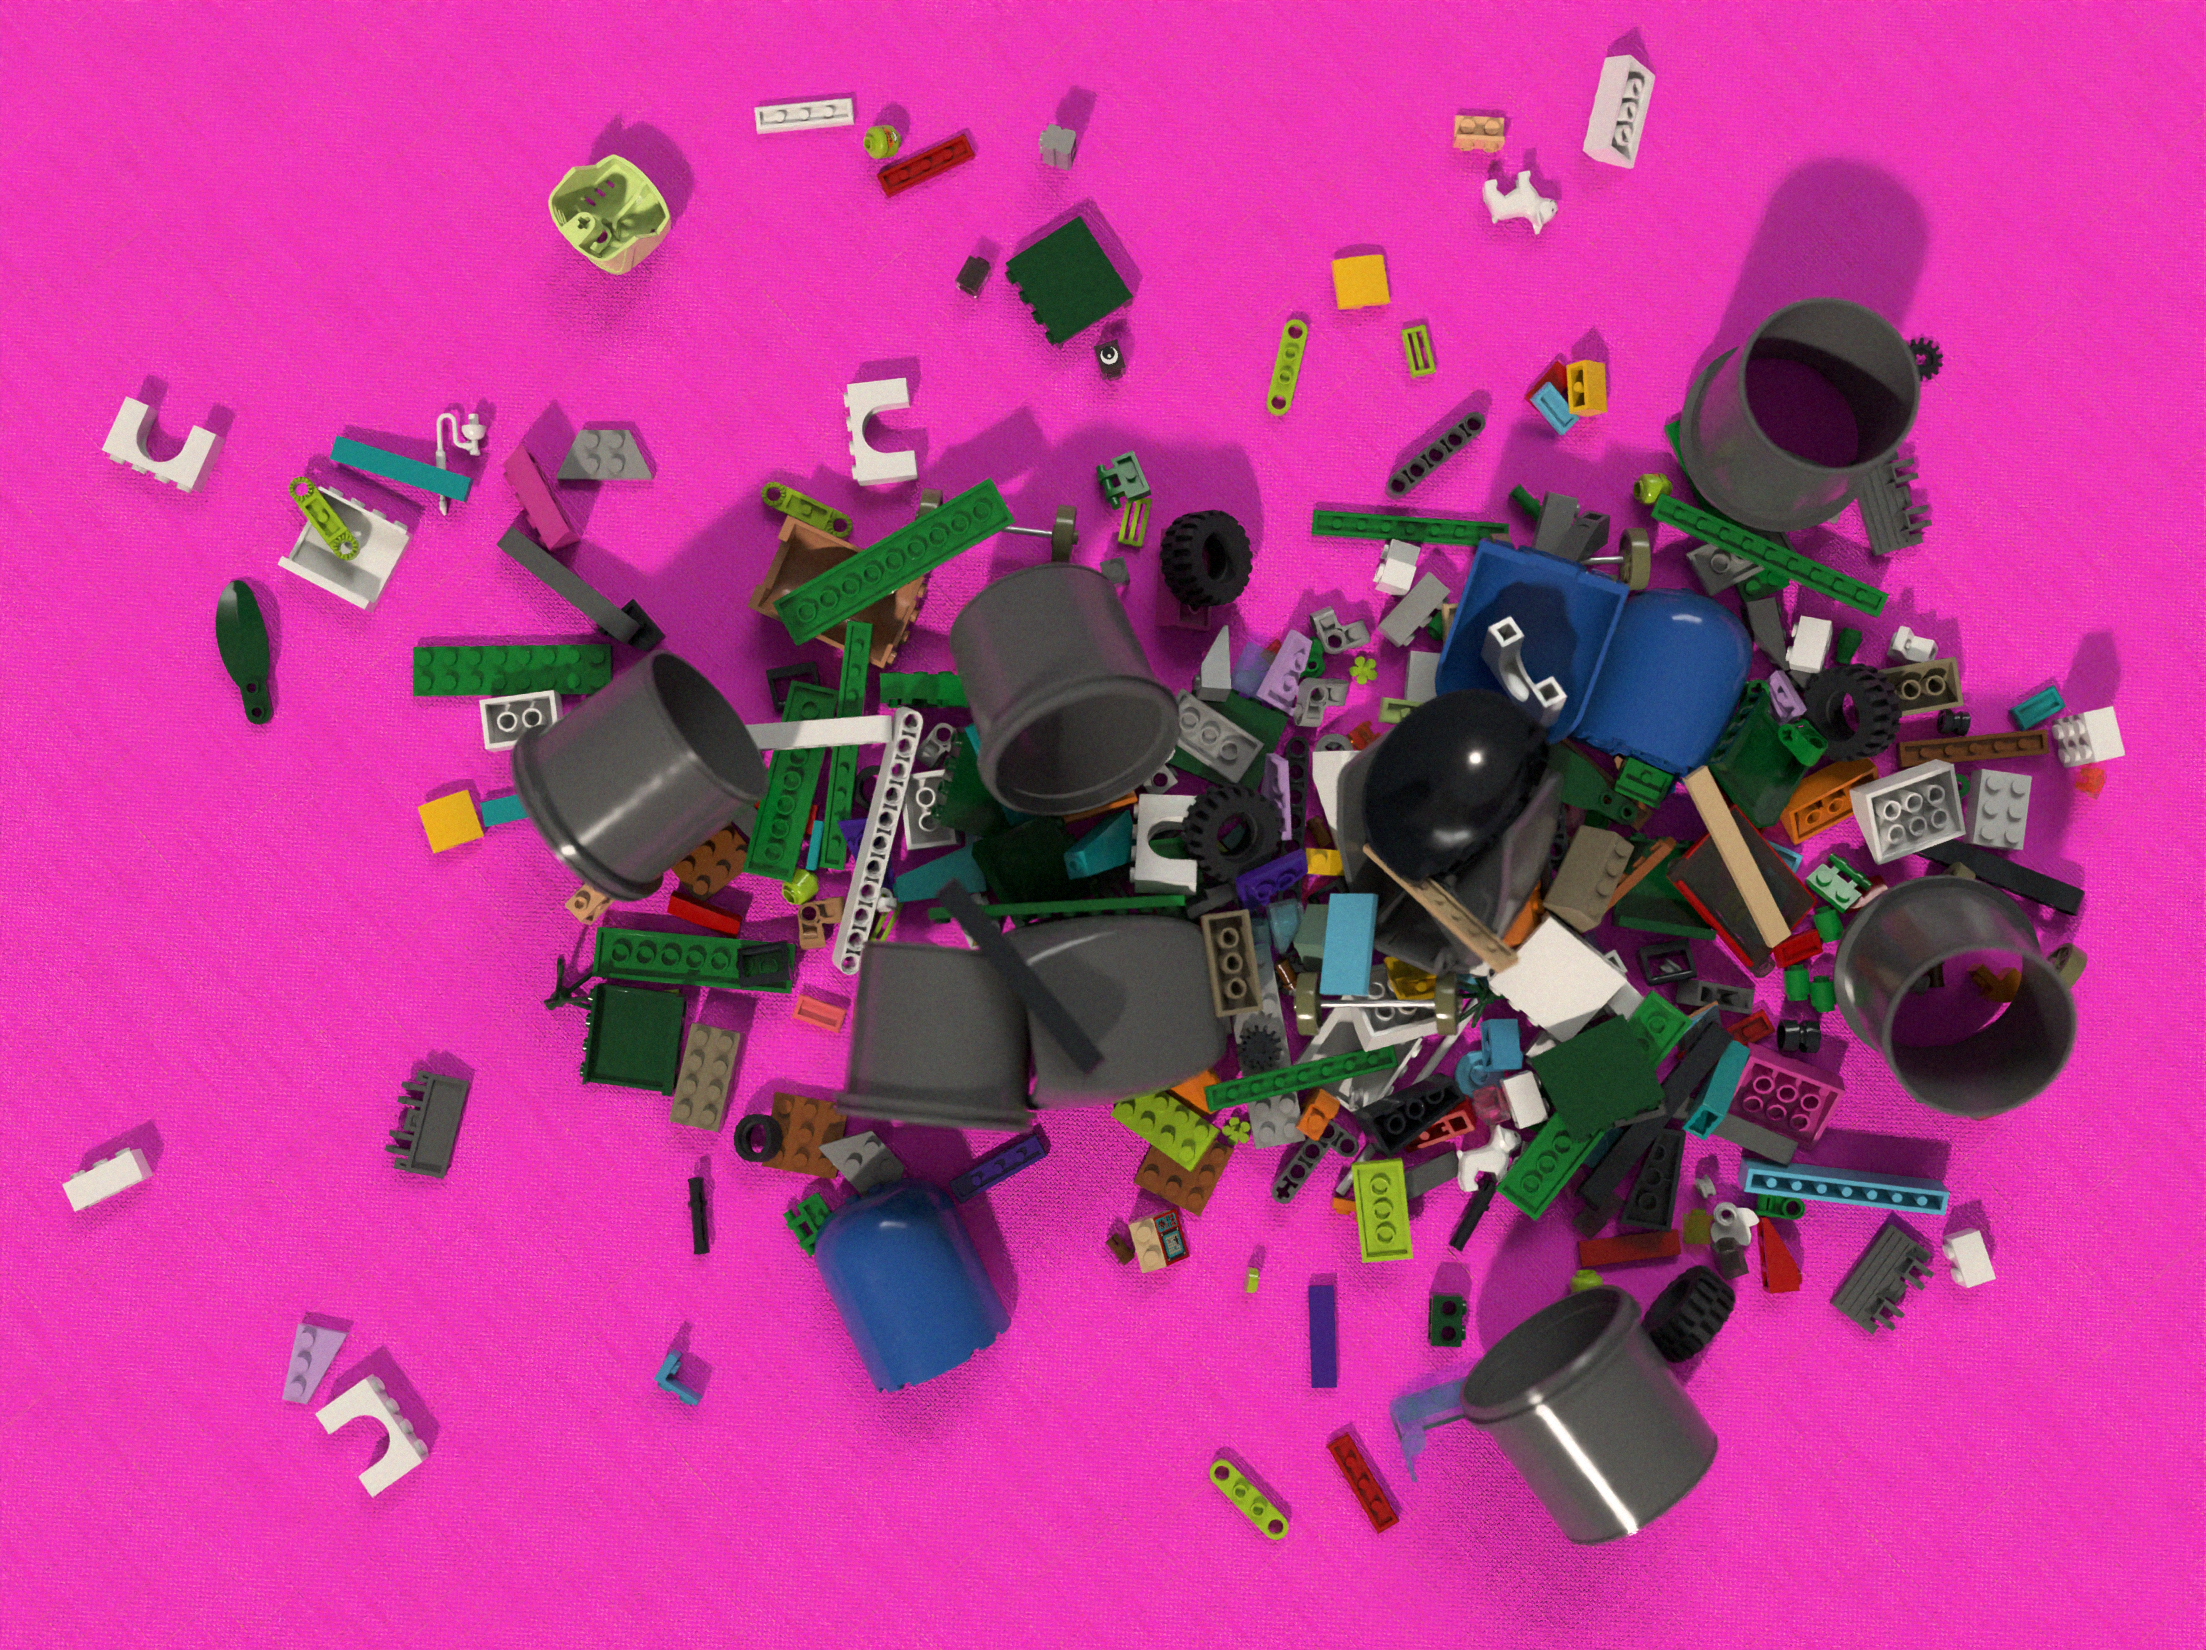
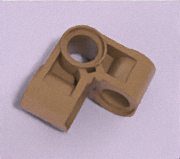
(812, 931)

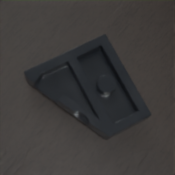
(647, 635)

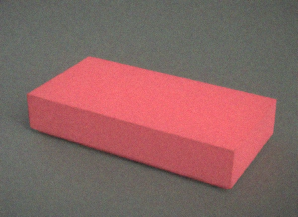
(819, 1013)

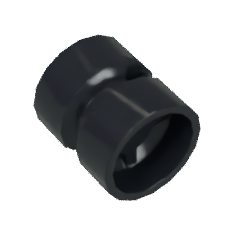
(1800, 1036)

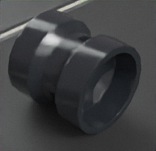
(1953, 722)

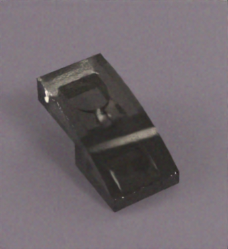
(1591, 1222)

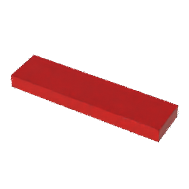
(925, 166)
(1747, 1029)
(1628, 1247)
(1362, 1482)

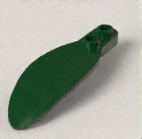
(245, 647)
(1586, 787)

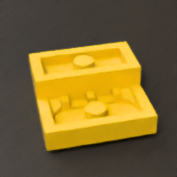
(1360, 282)
(450, 821)
(1409, 981)

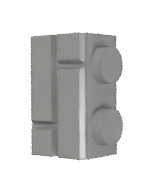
(1058, 146)

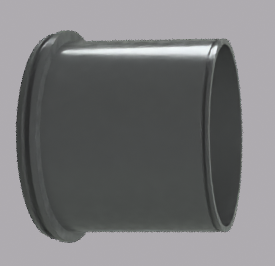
(1742, 468)
(1060, 691)
(638, 776)
(1911, 931)
(937, 1041)
(1591, 1416)

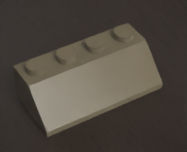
(1925, 686)
(1588, 877)
(1232, 963)

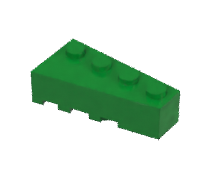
(921, 690)

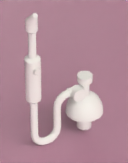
(472, 432)

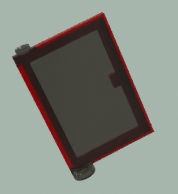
(1714, 895)

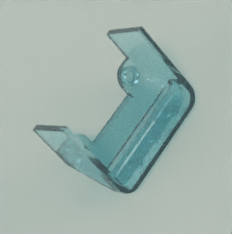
(1423, 1411)

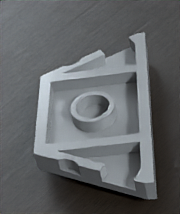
(604, 457)
(863, 1160)

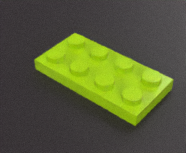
(1168, 1127)
(1382, 1210)

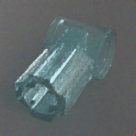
(1260, 930)

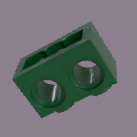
(1438, 1319)

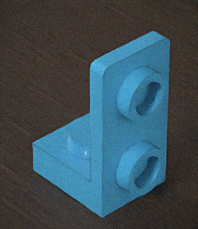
(667, 1383)

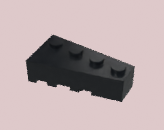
(1408, 1113)
(1655, 1186)

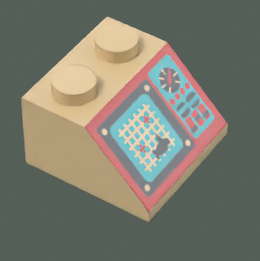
(1158, 1240)

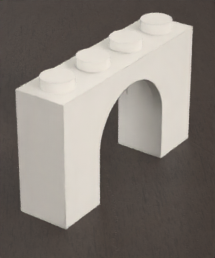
(864, 402)
(129, 439)
(1503, 658)
(1152, 871)
(404, 1448)

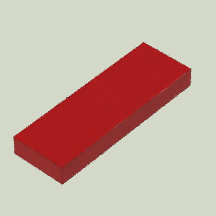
(704, 914)

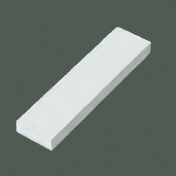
(804, 116)

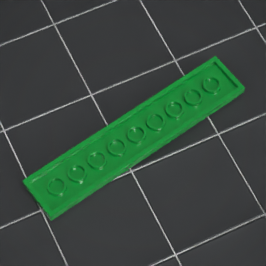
(893, 562)
(1070, 907)
(1551, 1154)

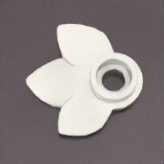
(1735, 1225)

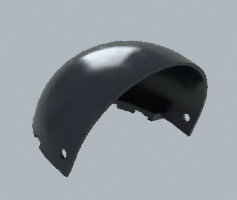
(1451, 782)

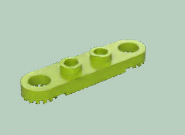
(1286, 367)
(807, 510)
(324, 518)
(1248, 1499)

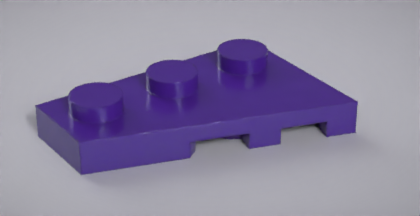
(853, 833)
(1261, 883)

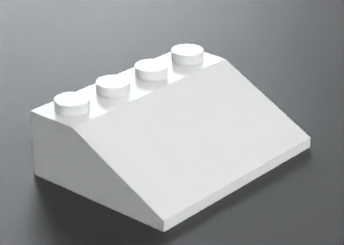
(1909, 810)
(1389, 1025)

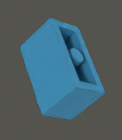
(1501, 1045)

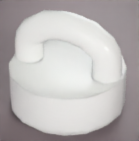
(887, 903)

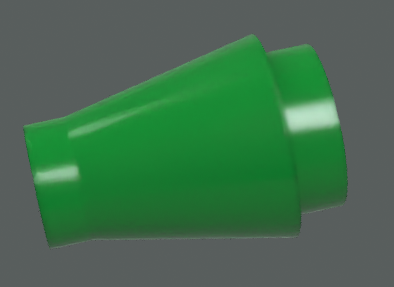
(1847, 645)

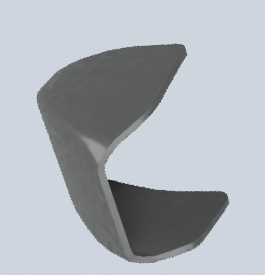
(1491, 887)
(1138, 995)

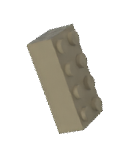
(706, 1077)

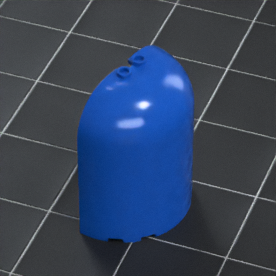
(1557, 607)
(1668, 681)
(907, 1282)

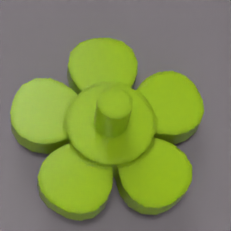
(1363, 670)
(1236, 1131)

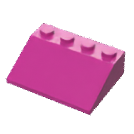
(1786, 1095)

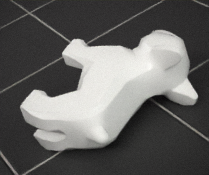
(1519, 203)
(1488, 1158)

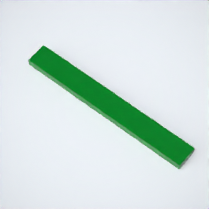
(1403, 528)
(1298, 1077)

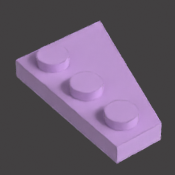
(1283, 676)
(1276, 789)
(310, 1359)

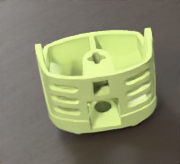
(626, 213)

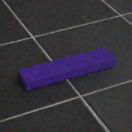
(997, 1168)
(1322, 1336)

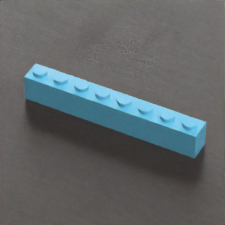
(1843, 1186)

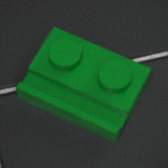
(1642, 782)

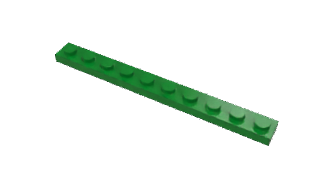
(1769, 555)
(845, 758)

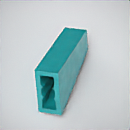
(1102, 847)
(929, 878)
(1717, 1091)

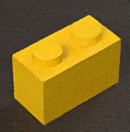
(1586, 388)

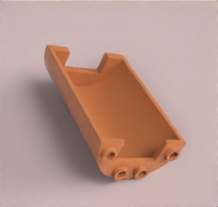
(811, 552)

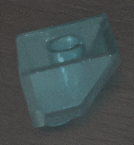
(1252, 669)
(1284, 922)

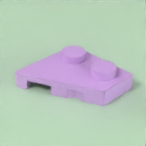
(1785, 702)

